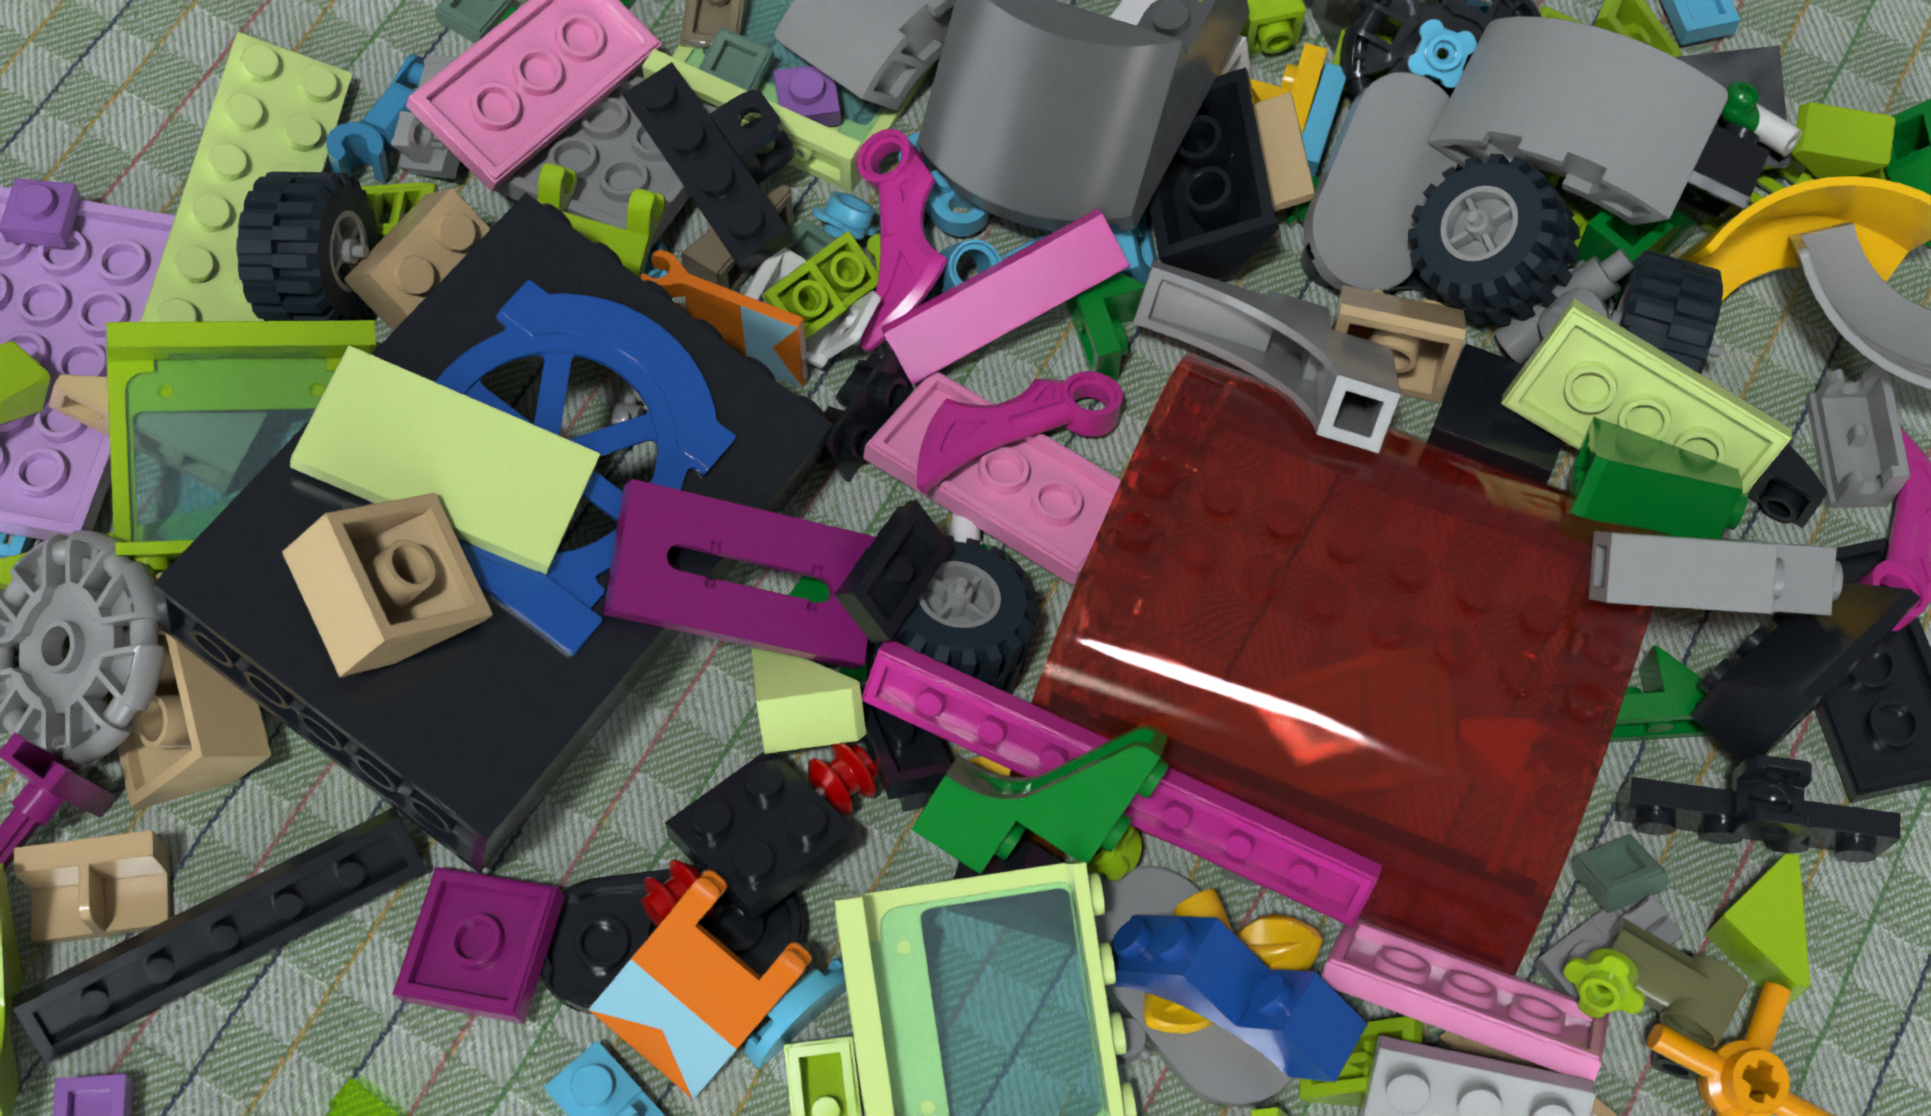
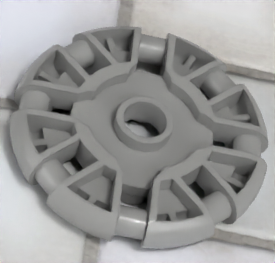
(58, 695)

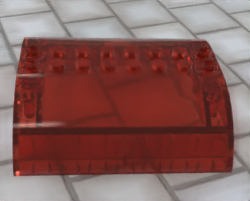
(1357, 649)

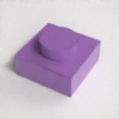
(808, 94)
(40, 212)
(93, 1095)

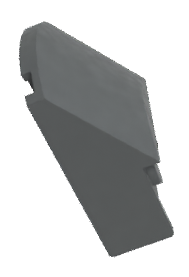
(1070, 109)

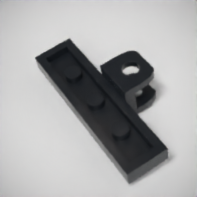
(719, 160)
(1761, 806)

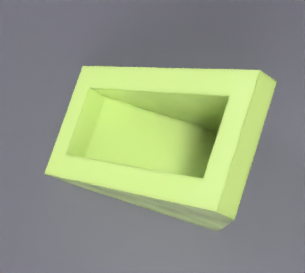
(804, 703)

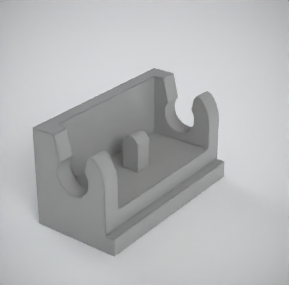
(1858, 439)

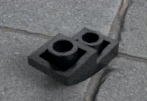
(1789, 489)

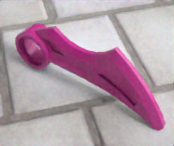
(906, 257)
(968, 430)
(1909, 545)

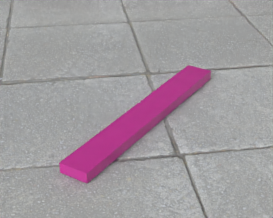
(1176, 811)

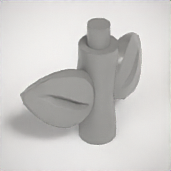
(1591, 284)

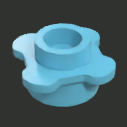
(1434, 37)
(846, 214)

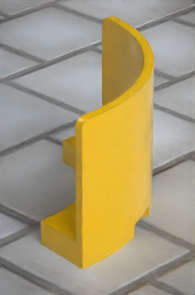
(1885, 214)

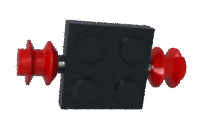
(764, 830)

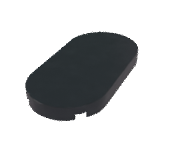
(607, 924)

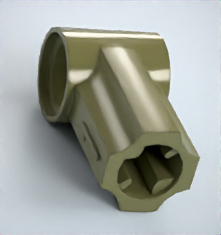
(1691, 993)

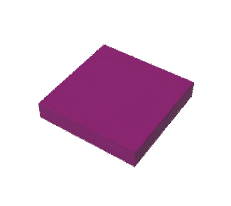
(479, 945)

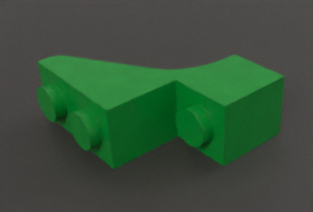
(1070, 805)

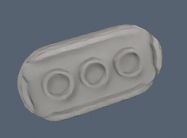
(1375, 182)
(1208, 1061)

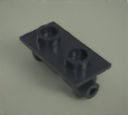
(871, 398)

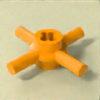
(1741, 1074)

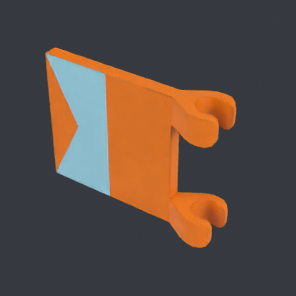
(744, 322)
(689, 997)

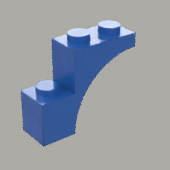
(1208, 970)

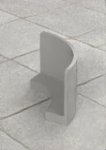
(868, 44)
(1586, 107)
(1864, 306)

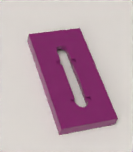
(653, 593)

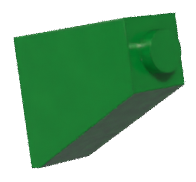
(1652, 485)

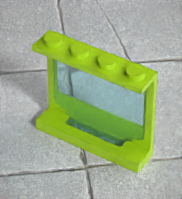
(203, 414)

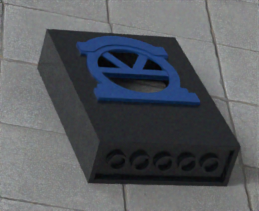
(498, 712)

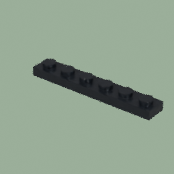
(217, 935)

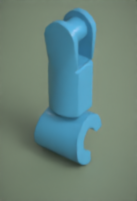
(367, 140)

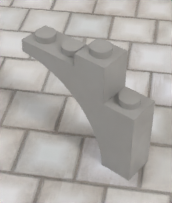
(1335, 378)
(1714, 573)

